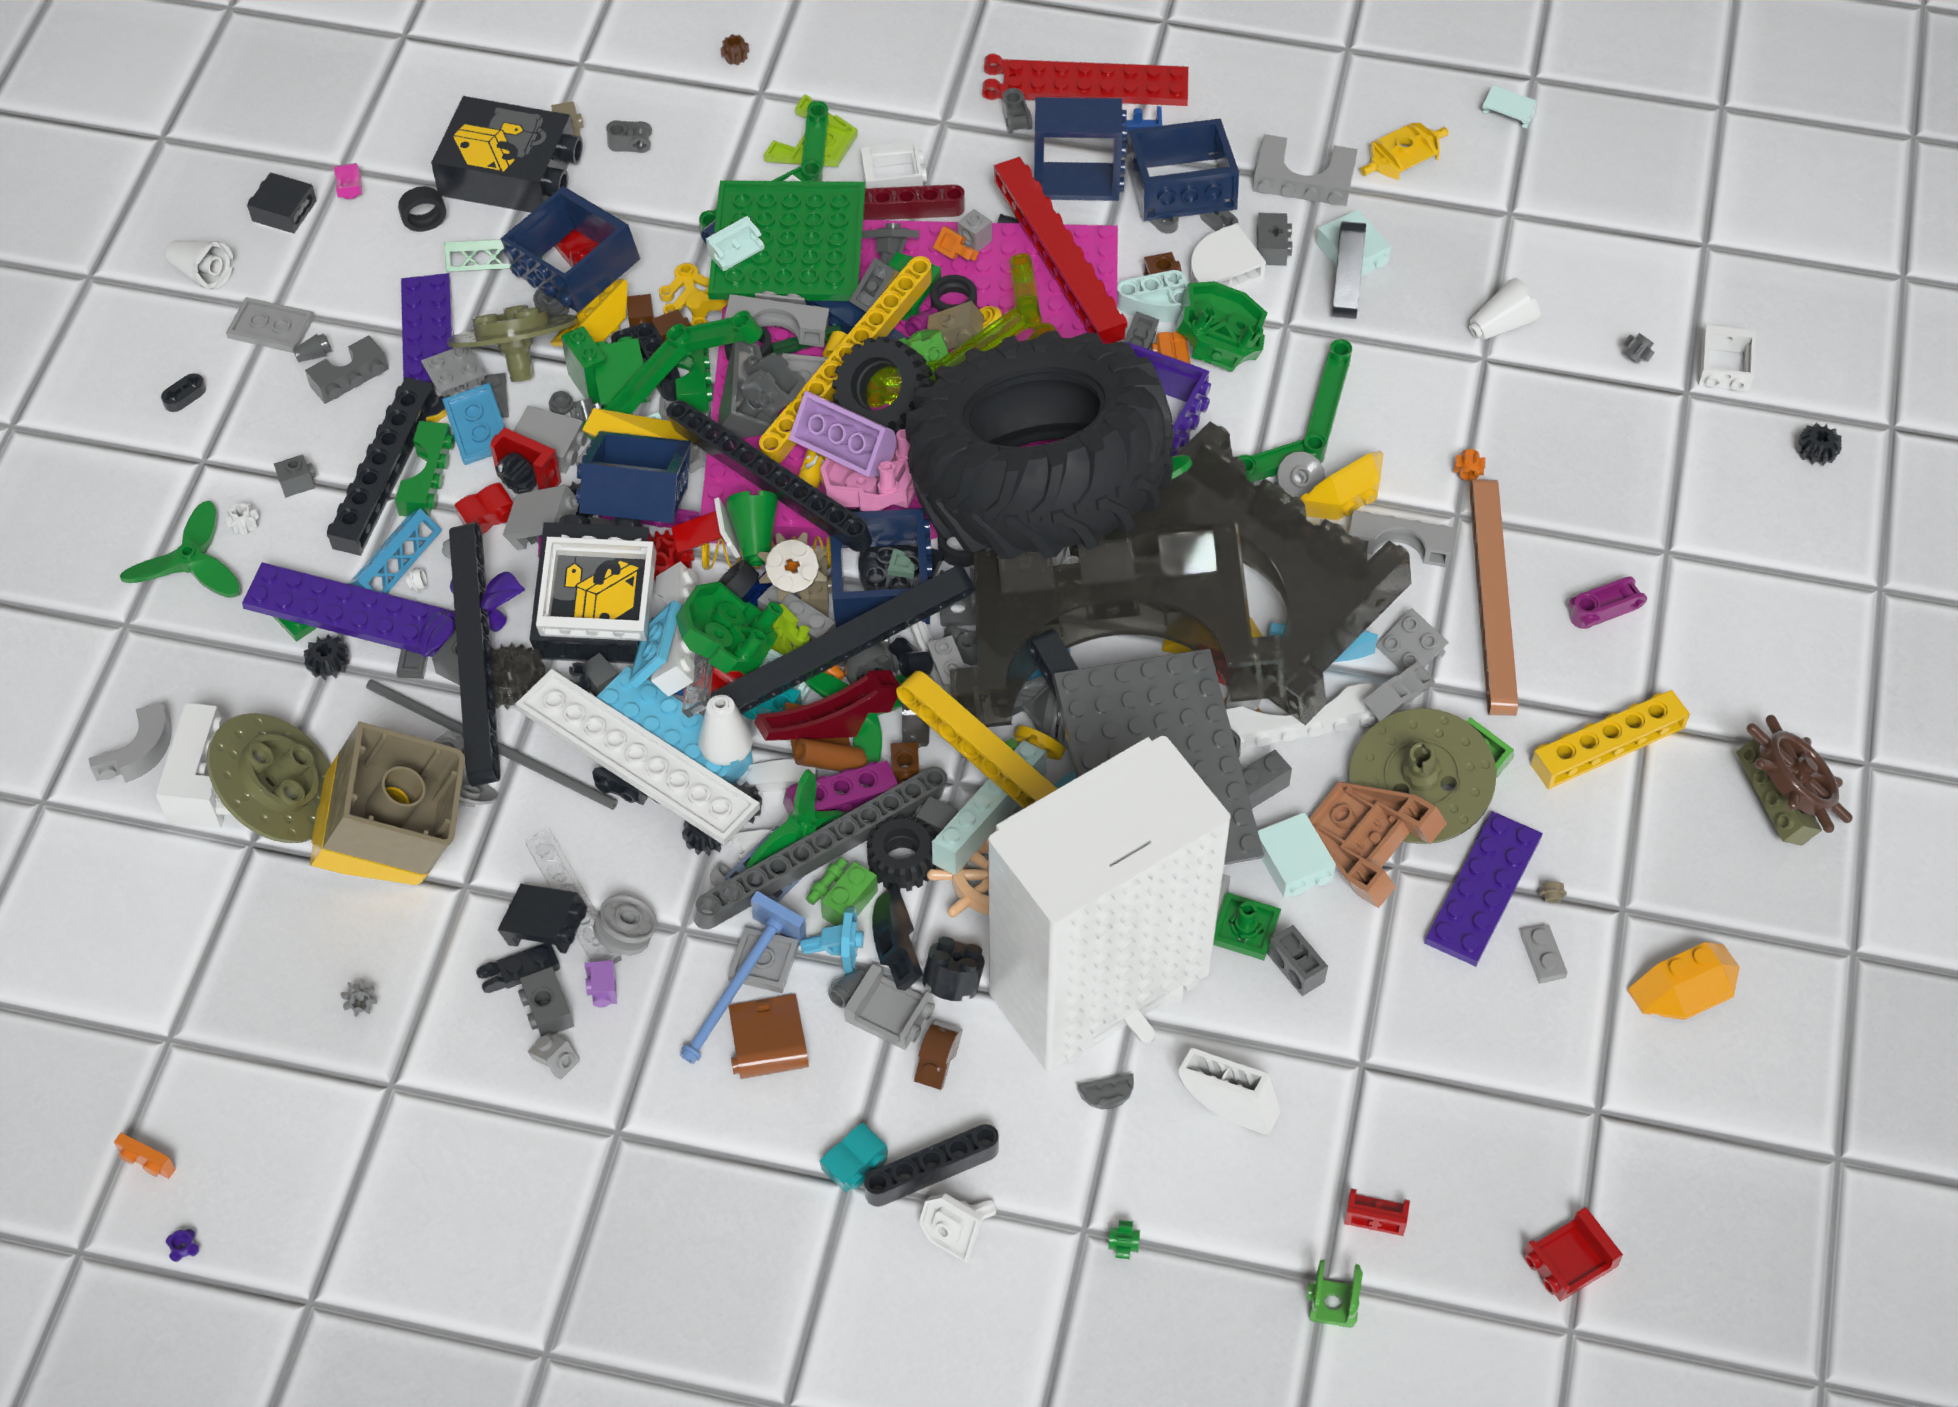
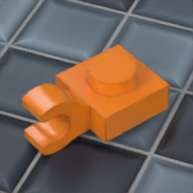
(952, 244)

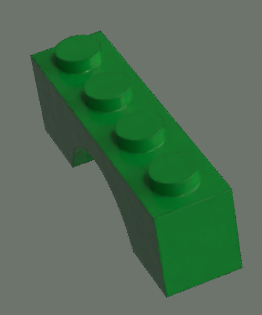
(693, 386)
(432, 444)

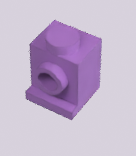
(601, 982)

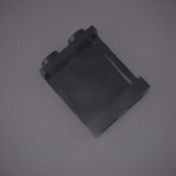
(543, 916)

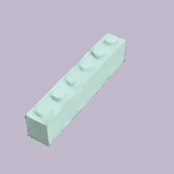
(979, 817)

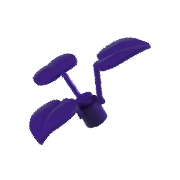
(498, 591)

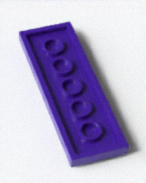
(425, 321)
(1483, 888)

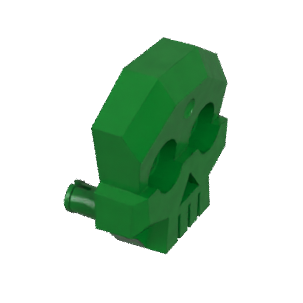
(1221, 324)
(726, 628)

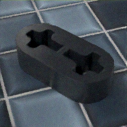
(183, 392)

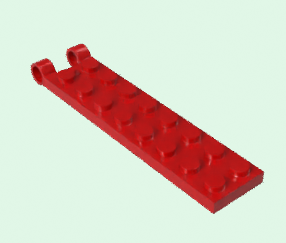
(1088, 80)

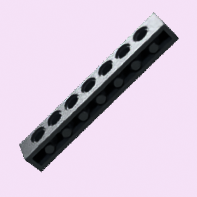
(381, 467)

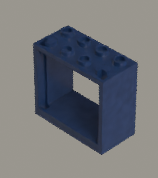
(1080, 119)
(1187, 191)
(548, 226)
(634, 477)
(886, 529)

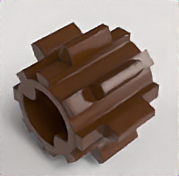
(734, 49)

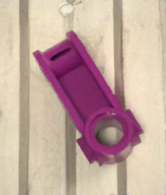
(1605, 603)

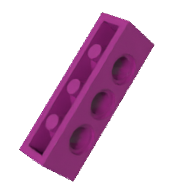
(874, 774)

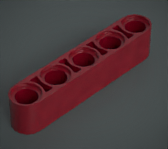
(914, 202)

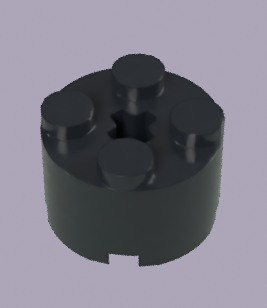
(953, 969)

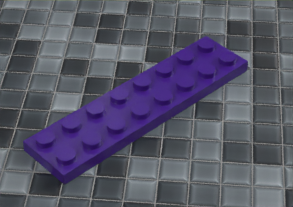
(339, 607)

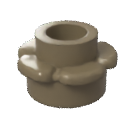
(1552, 891)

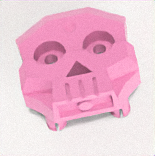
(871, 493)

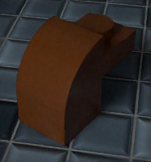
(935, 1054)

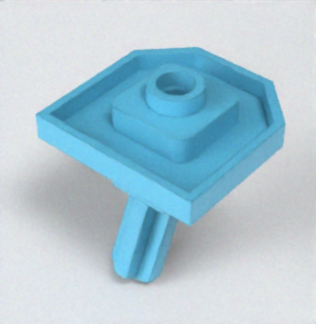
(838, 940)

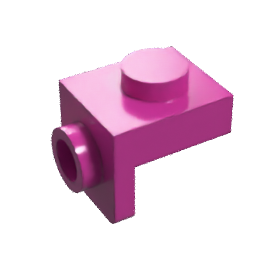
(348, 181)

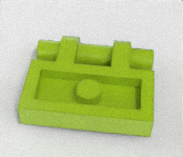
(788, 633)

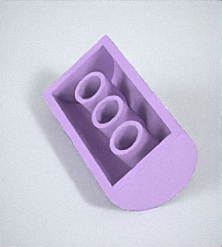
(842, 435)

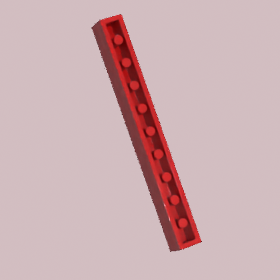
(1059, 251)

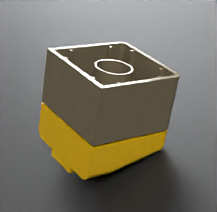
(387, 806)

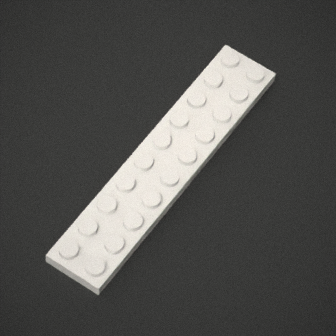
(638, 757)

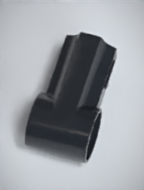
(911, 658)

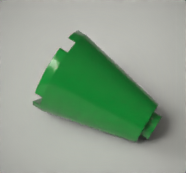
(753, 522)

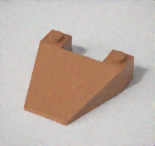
(1366, 827)

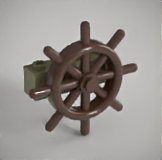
(1792, 782)

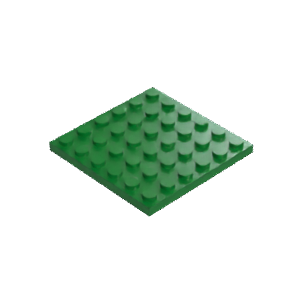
(808, 238)

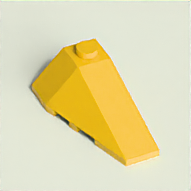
(628, 424)

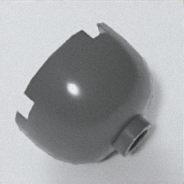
(872, 659)

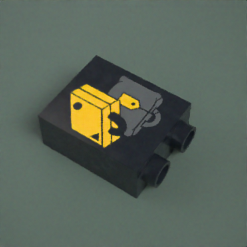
(505, 154)
(591, 590)

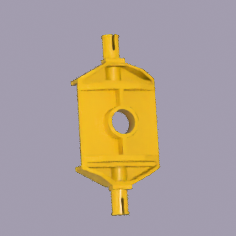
(1391, 158)

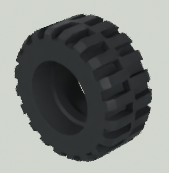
(864, 363)

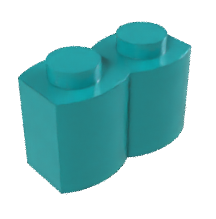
(854, 1158)

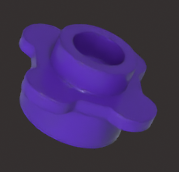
(176, 1239)

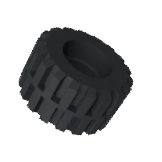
(895, 835)

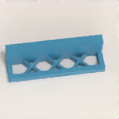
(393, 544)

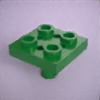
(1248, 918)

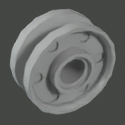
(624, 925)

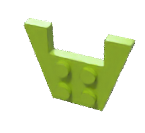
(838, 141)

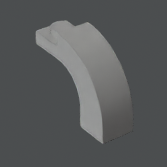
(144, 750)

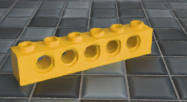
(1554, 770)

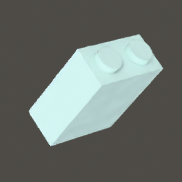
(1376, 248)
(1296, 855)

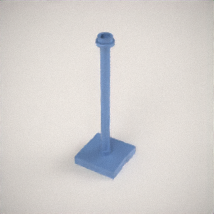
(778, 920)

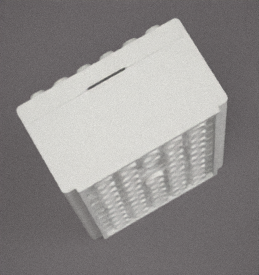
(1104, 900)

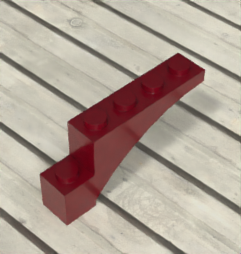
(836, 715)

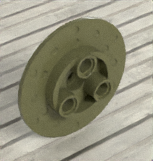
(513, 334)
(1422, 753)
(268, 776)

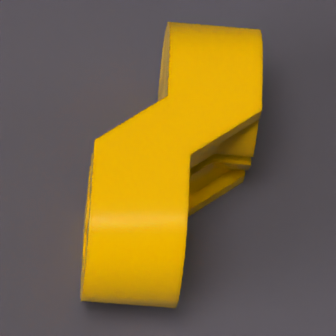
(700, 305)

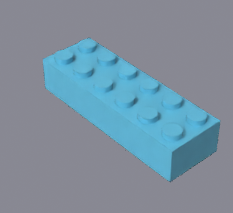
(664, 718)

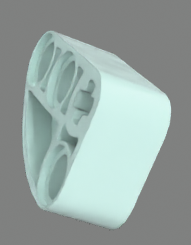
(1153, 295)

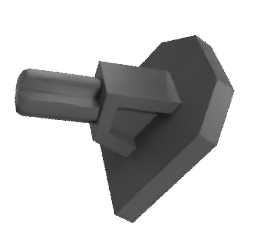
(890, 239)

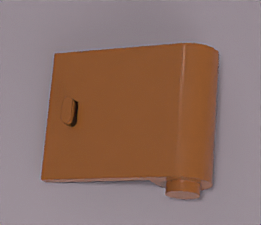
(826, 753)
(767, 1037)

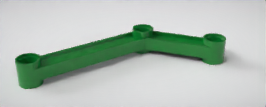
(812, 156)
(680, 343)
(1321, 421)

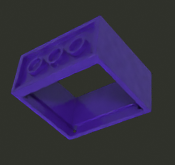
(1183, 383)

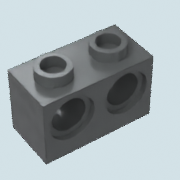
(1142, 330)
(1297, 960)

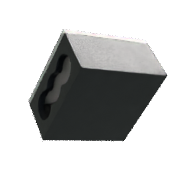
(282, 203)

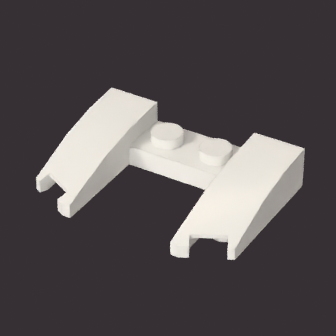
(769, 777)

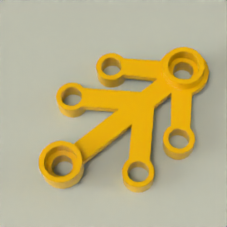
(686, 275)

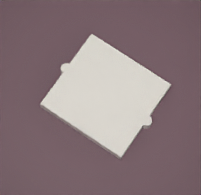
(726, 528)

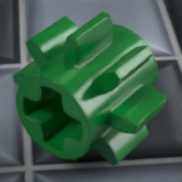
(1124, 1239)

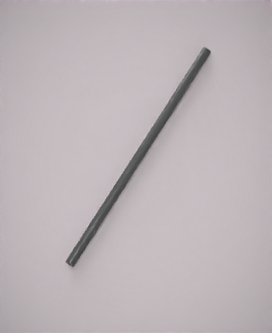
(504, 750)

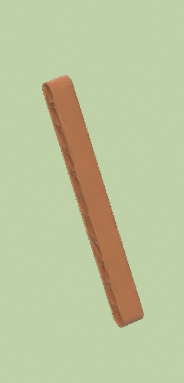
(1493, 598)

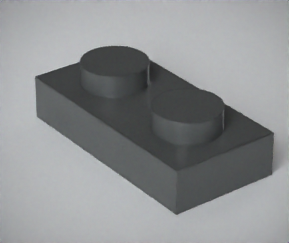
(499, 387)

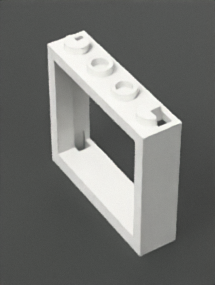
(590, 627)

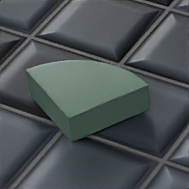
(900, 565)

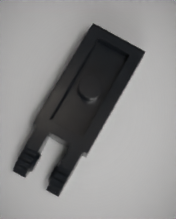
(516, 967)

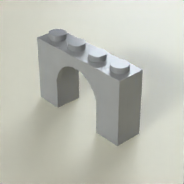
(1327, 187)

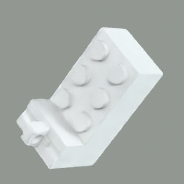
(185, 783)

